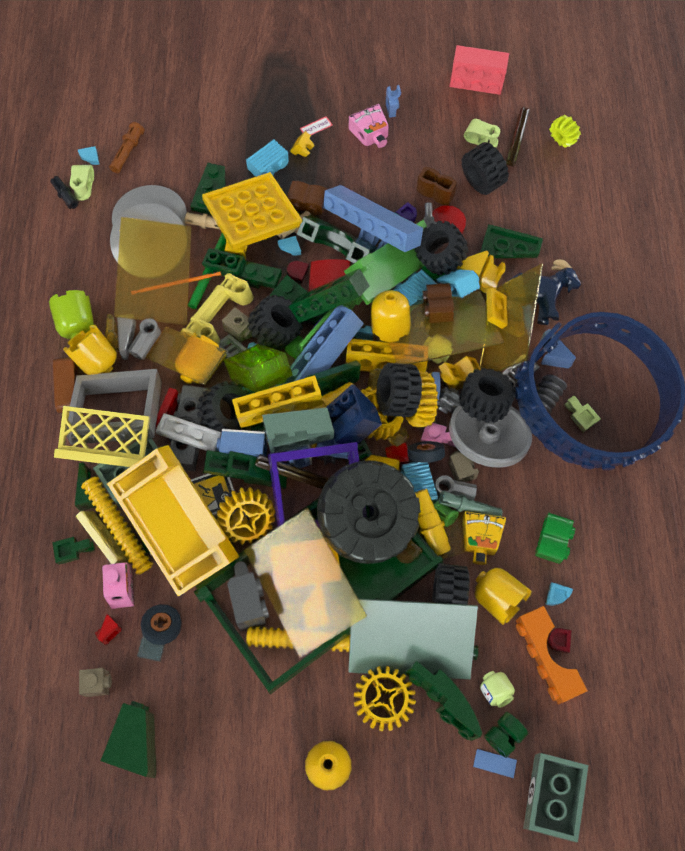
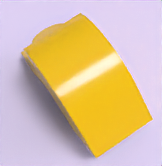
(456, 374)

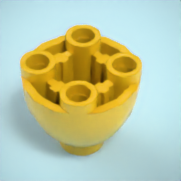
(328, 778)

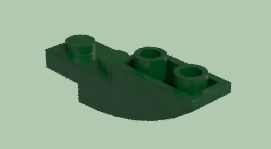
(253, 273)
(240, 467)
(453, 705)

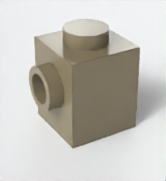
(237, 325)
(94, 682)

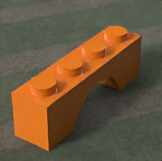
(562, 682)

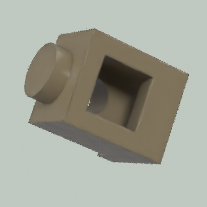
(462, 467)

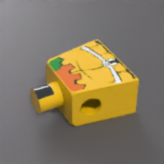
(482, 535)

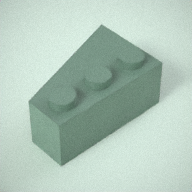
(297, 429)

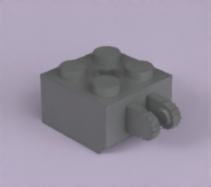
(245, 598)

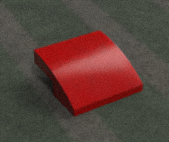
(326, 271)

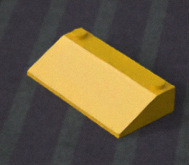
(172, 519)

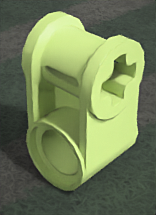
(481, 132)
(81, 181)

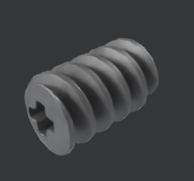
(549, 391)

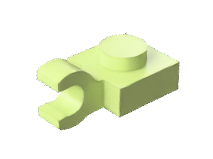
(583, 416)

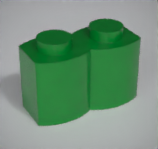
(554, 538)

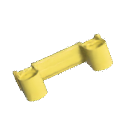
(232, 289)

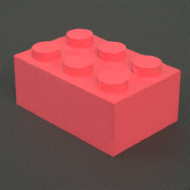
(479, 69)

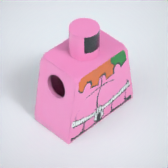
(370, 126)
(118, 582)

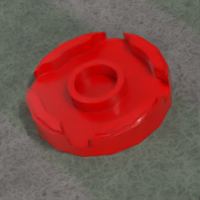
(450, 214)

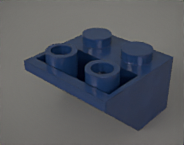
(353, 416)

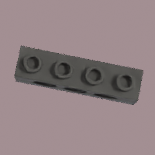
(186, 399)

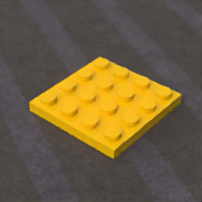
(251, 210)

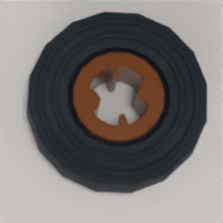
(426, 451)
(171, 626)

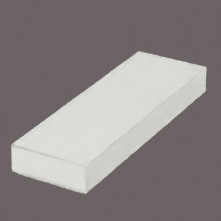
(188, 432)

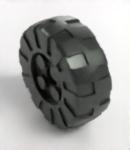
(391, 516)

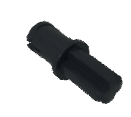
(64, 193)

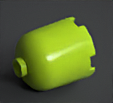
(71, 313)

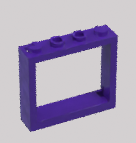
(350, 448)

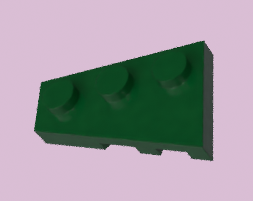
(510, 243)
(338, 376)

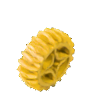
(427, 408)
(386, 429)
(258, 506)
(402, 688)

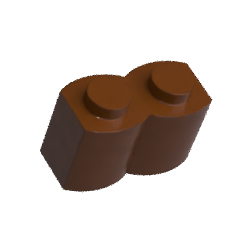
(436, 186)
(307, 197)
(439, 303)

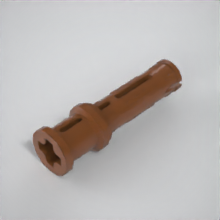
(130, 141)

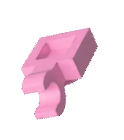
(437, 434)

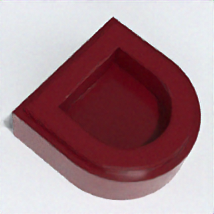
(297, 270)
(560, 640)

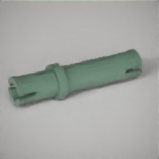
(462, 503)

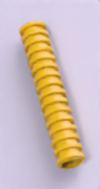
(117, 525)
(280, 637)

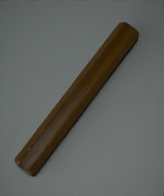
(517, 137)
(293, 472)

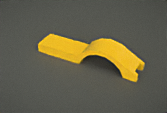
(495, 300)

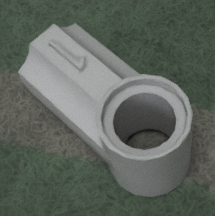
(144, 340)
(456, 487)

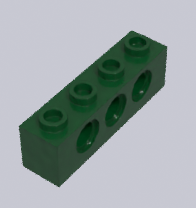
(329, 295)

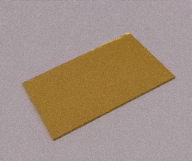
(153, 271)
(521, 307)
(442, 339)
(305, 583)

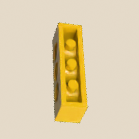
(373, 355)
(280, 399)

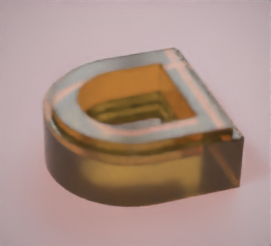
(410, 553)

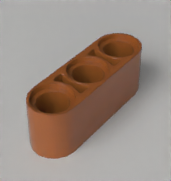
(64, 377)

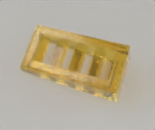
(111, 332)

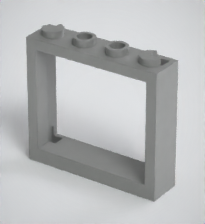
(115, 383)

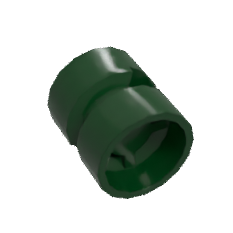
(506, 734)

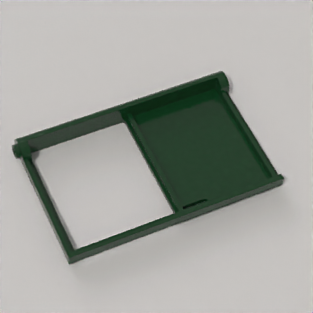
(369, 581)

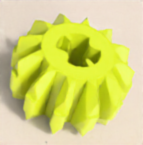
(565, 131)

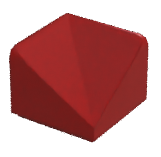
(398, 453)
(108, 631)

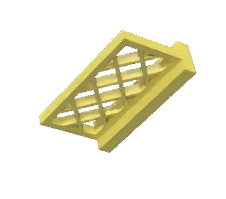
(101, 456)

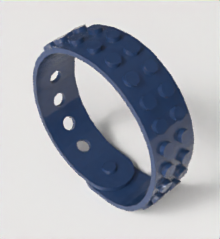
(659, 362)

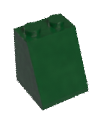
(133, 741)

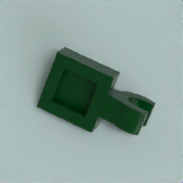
(69, 549)

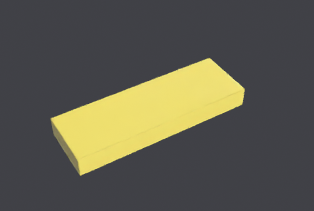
(102, 537)

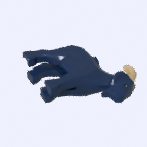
(550, 289)

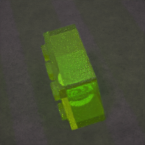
(258, 368)

